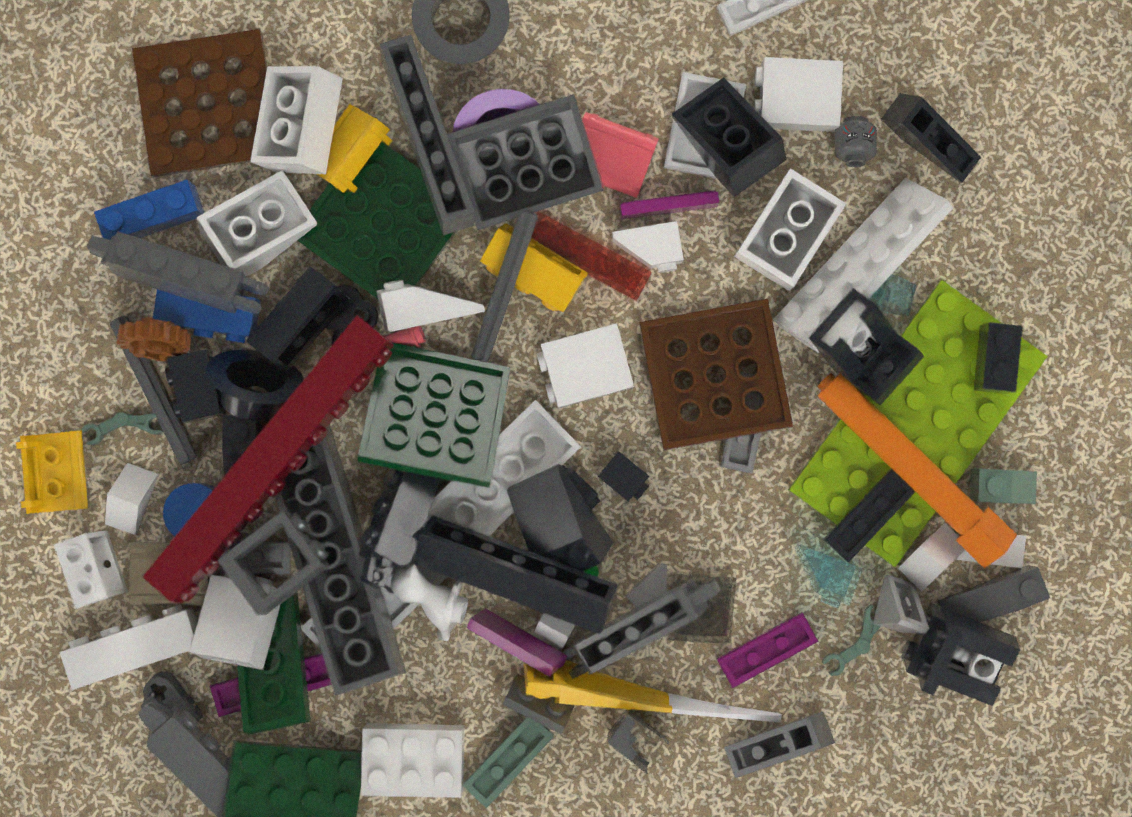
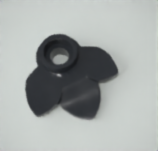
(351, 310)

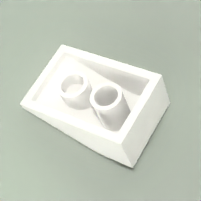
(256, 224)

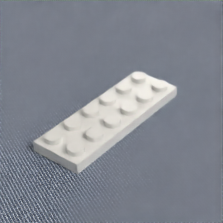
(866, 257)

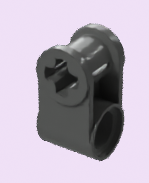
(173, 695)

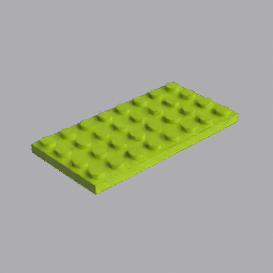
(931, 408)

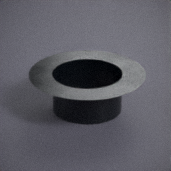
(240, 369)

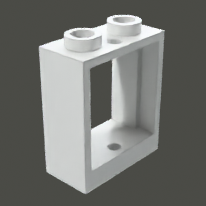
(84, 568)

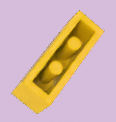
(541, 272)

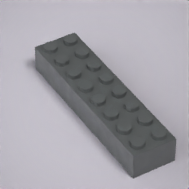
(344, 610)

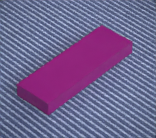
(669, 204)
(517, 642)
(767, 650)

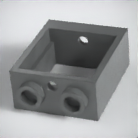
(247, 582)

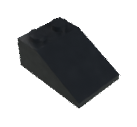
(730, 136)
(558, 520)

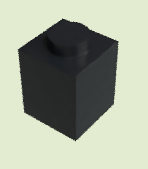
(624, 477)

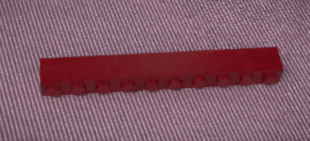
(268, 462)

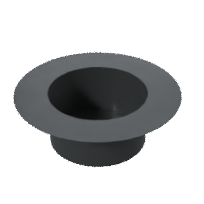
(423, 24)

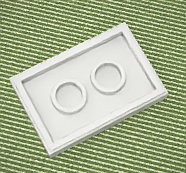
(680, 152)

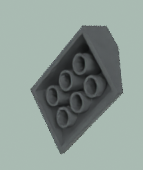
(526, 161)

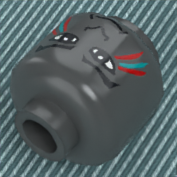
(855, 141)

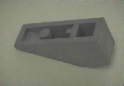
(999, 595)
(779, 744)

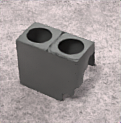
(623, 738)

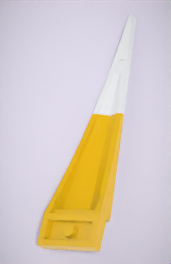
(611, 692)

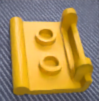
(352, 144)
(53, 472)

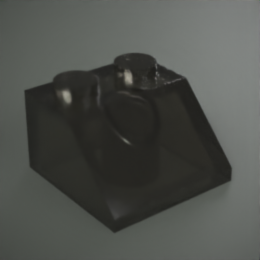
(715, 622)

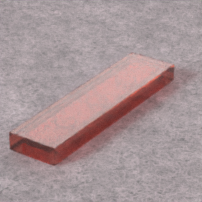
(592, 257)

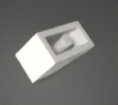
(652, 245)

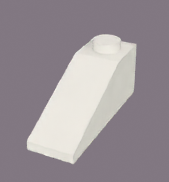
(415, 306)

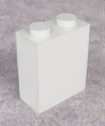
(800, 93)
(585, 366)
(230, 628)

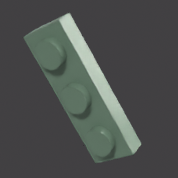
(507, 761)

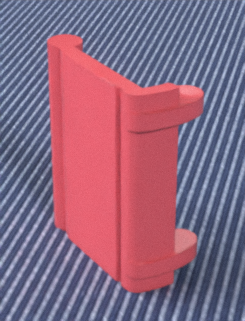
(619, 153)

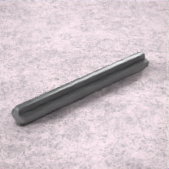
(504, 285)
(158, 401)

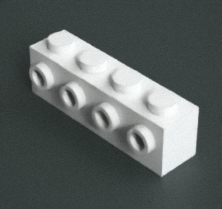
(130, 648)

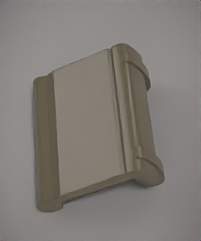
(140, 591)

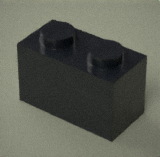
(998, 358)
(195, 394)

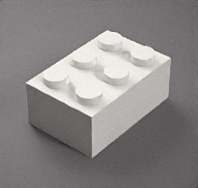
(296, 119)
(790, 230)
(412, 760)

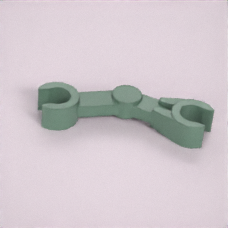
(121, 420)
(860, 646)

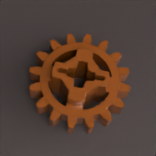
(153, 339)

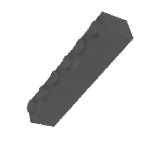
(427, 135)

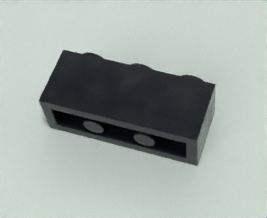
(297, 319)

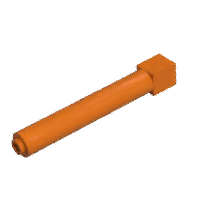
(979, 531)

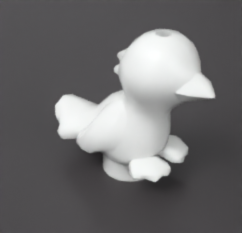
(439, 602)

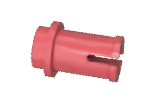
(411, 336)

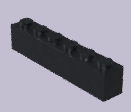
(515, 574)

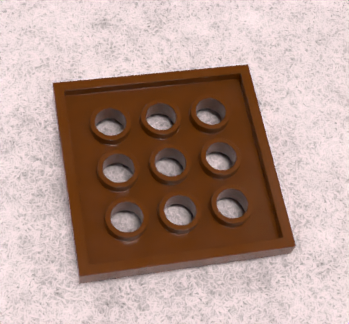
(155, 95)
(721, 323)

